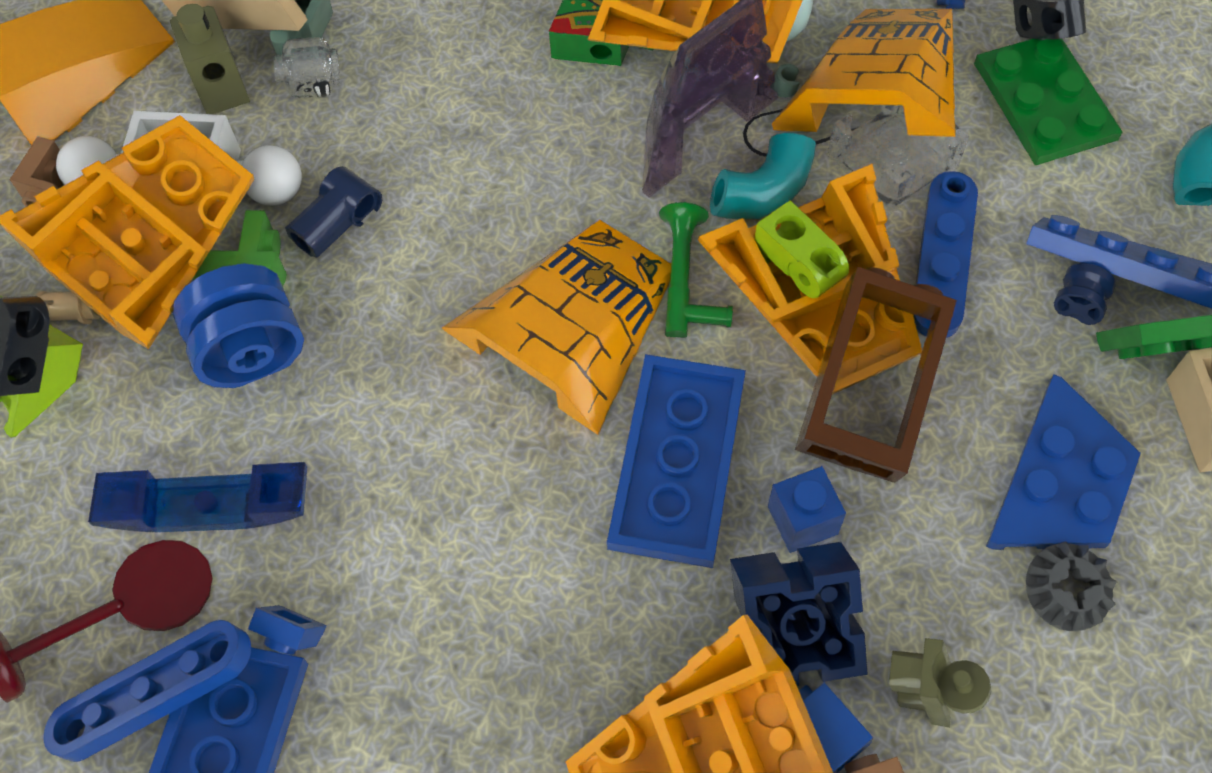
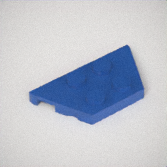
(1067, 477)

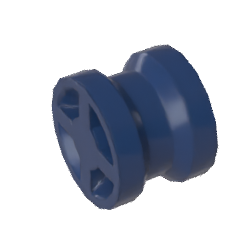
(1085, 293)

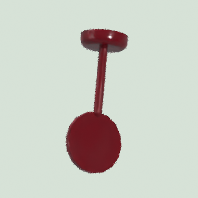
(153, 590)

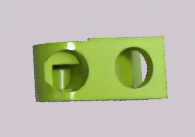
(801, 250)

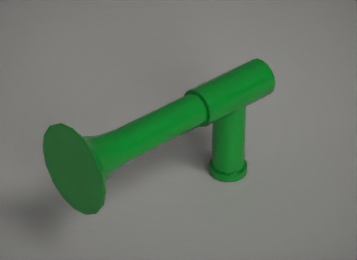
(683, 220)

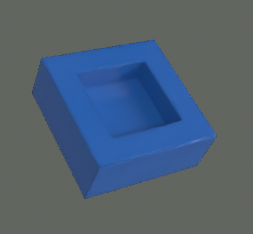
(286, 629)

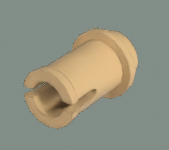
(67, 307)

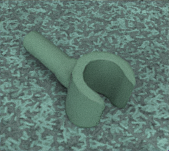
(785, 80)

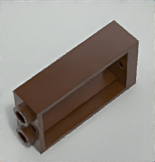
(847, 447)

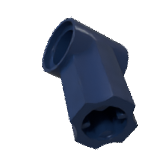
(341, 203)

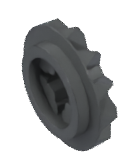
(1059, 606)

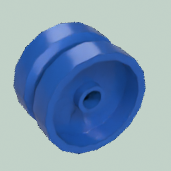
(237, 325)

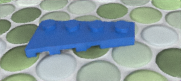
(1127, 259)

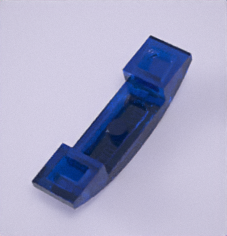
(199, 503)

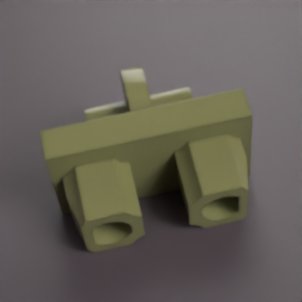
(932, 682)

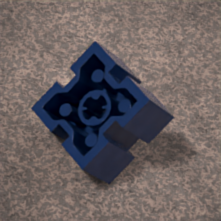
(806, 608)

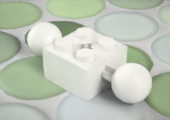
(273, 167)

